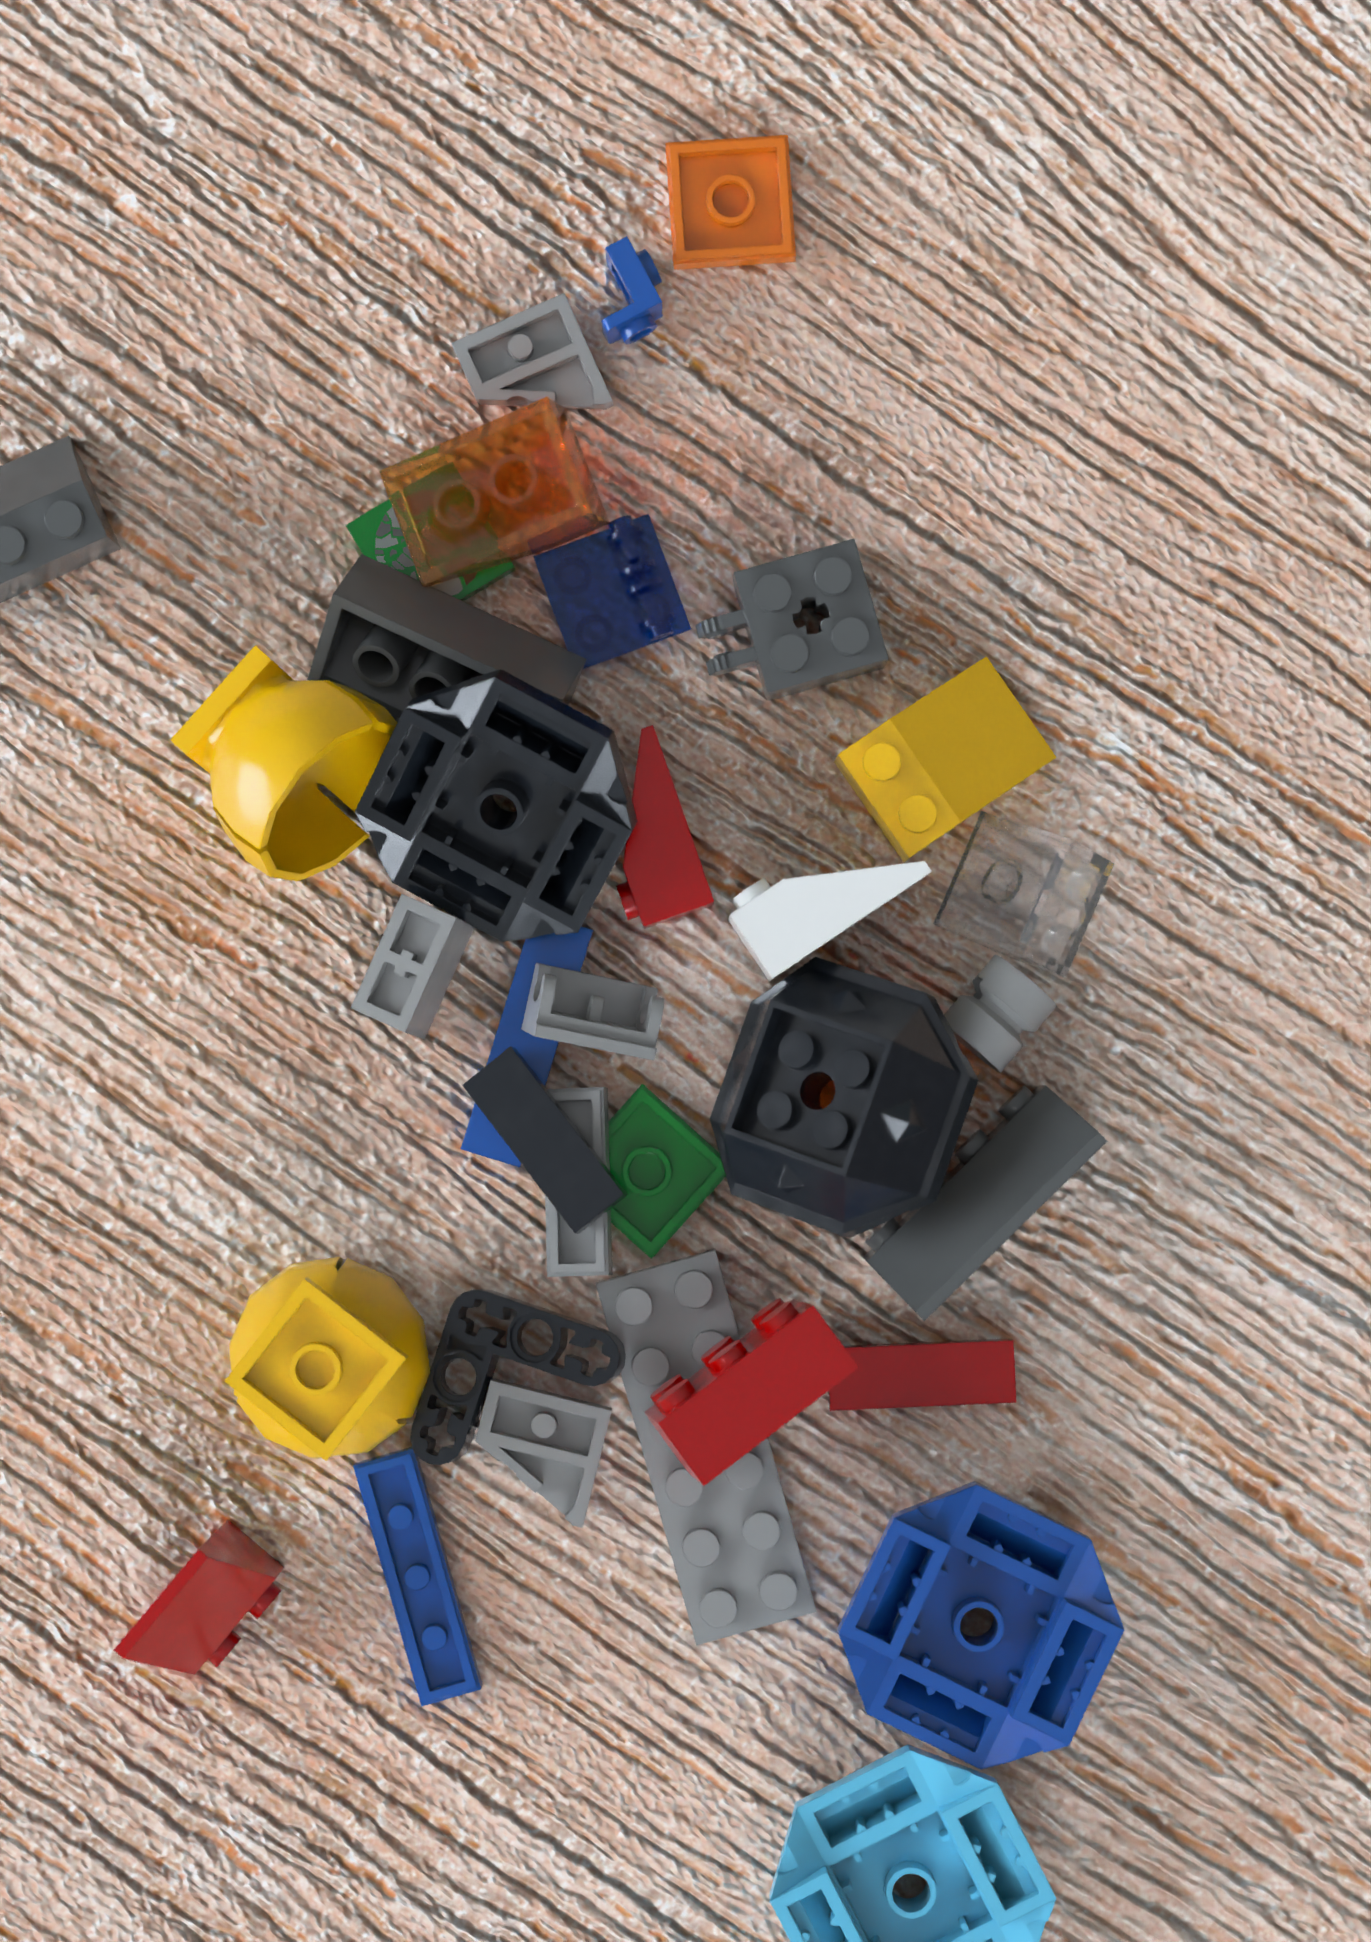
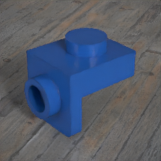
(636, 279)

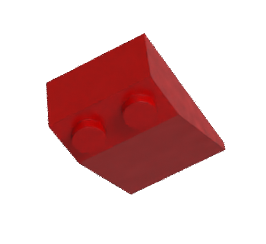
(204, 1604)

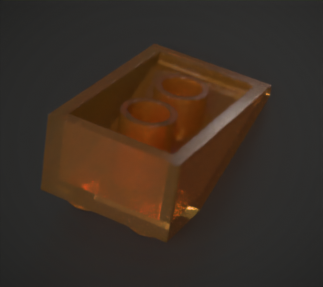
(495, 494)

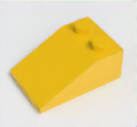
(944, 758)

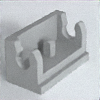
(412, 967)
(593, 1011)

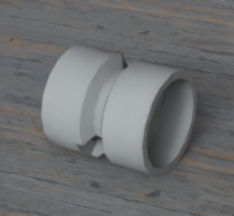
(998, 1013)

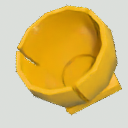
(272, 750)
(329, 1358)

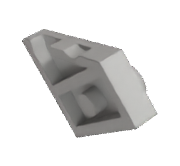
(533, 358)
(546, 1441)

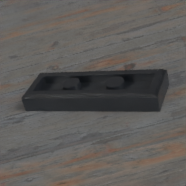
(544, 1140)

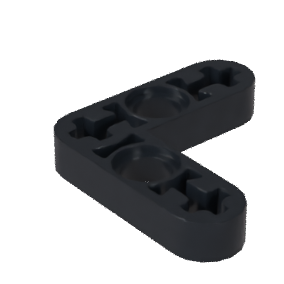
(483, 1353)

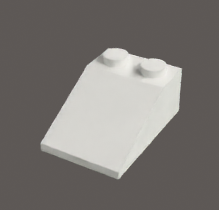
(807, 912)

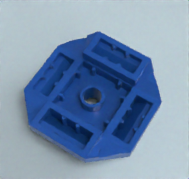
(993, 1692)

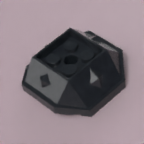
(462, 852)
(893, 1107)

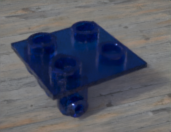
(612, 591)

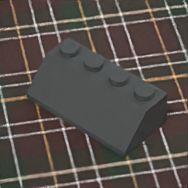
(48, 518)
(411, 640)
(983, 1198)

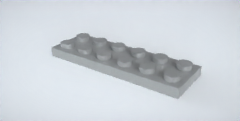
(735, 1533)

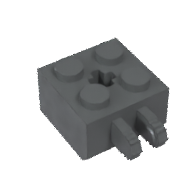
(787, 656)

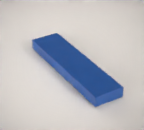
(561, 951)
(418, 1576)

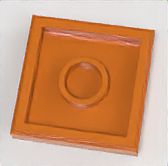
(730, 202)

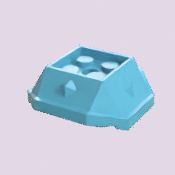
(900, 1820)

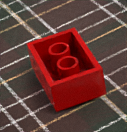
(749, 1388)

